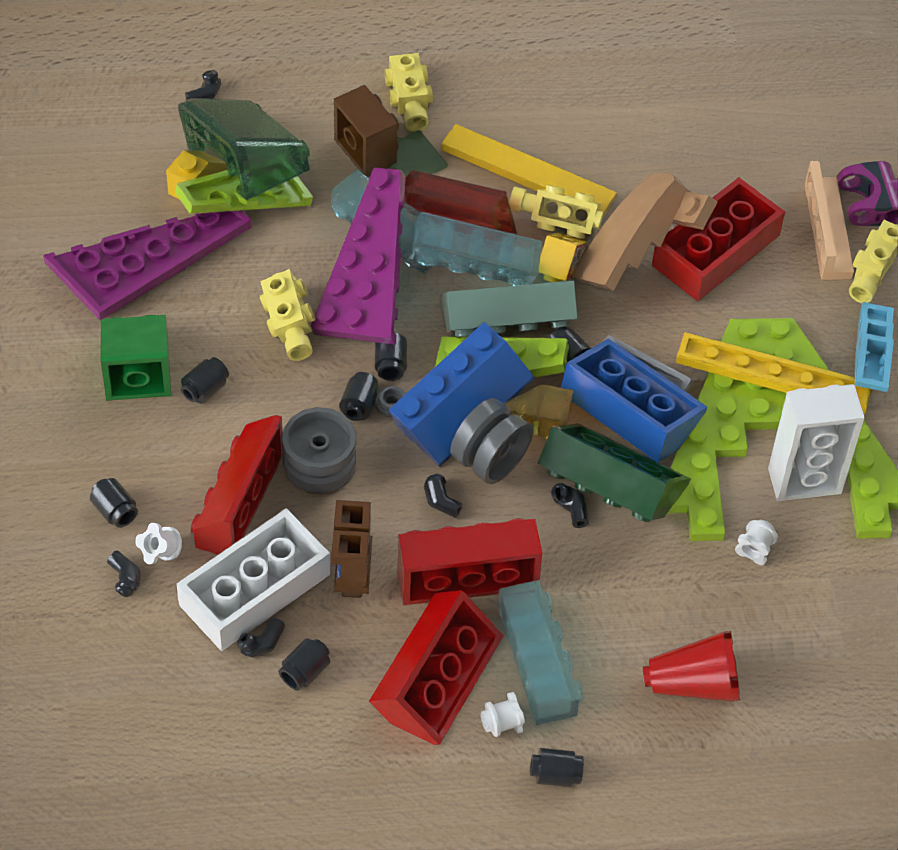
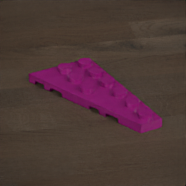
(139, 259)
(366, 276)

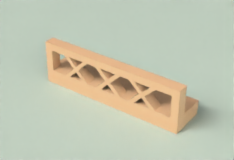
(828, 225)

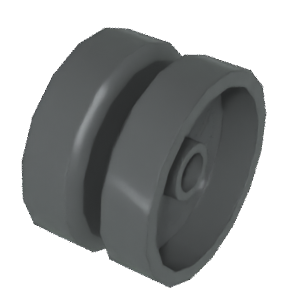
(491, 440)
(319, 450)

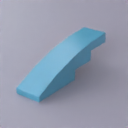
(874, 347)

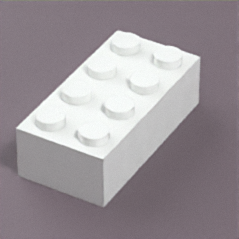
(815, 442)
(253, 579)

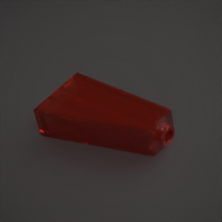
(459, 201)

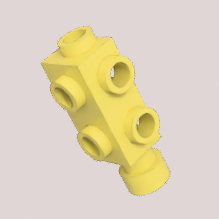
(409, 90)
(567, 210)
(874, 261)
(286, 296)

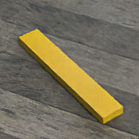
(521, 166)
(759, 367)

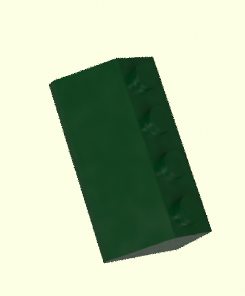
(612, 471)

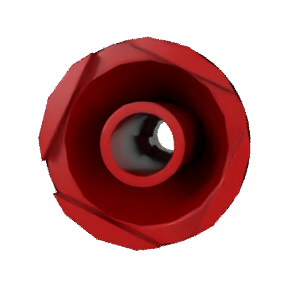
(696, 670)

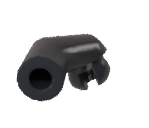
(209, 87)
(437, 496)
(573, 502)
(128, 573)

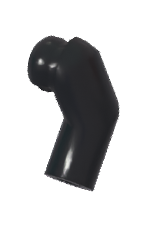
(258, 645)

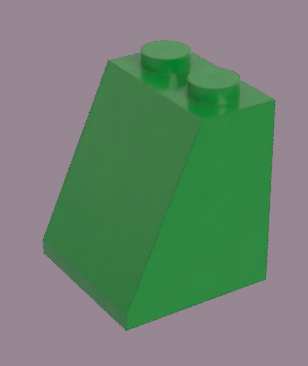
(135, 357)

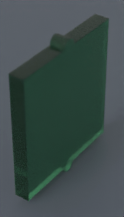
(417, 154)

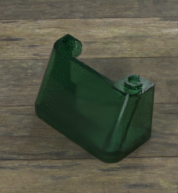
(247, 140)

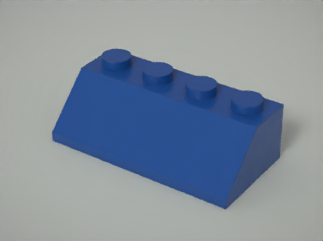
(470, 374)
(632, 399)

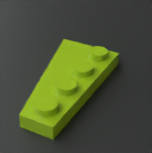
(221, 194)
(539, 355)

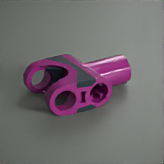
(878, 186)

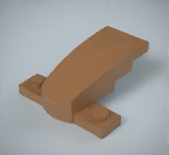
(641, 222)

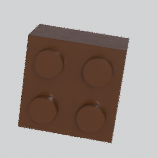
(365, 130)

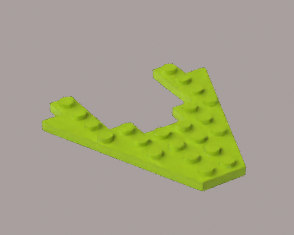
(746, 406)

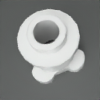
(757, 541)
(160, 543)
(503, 716)

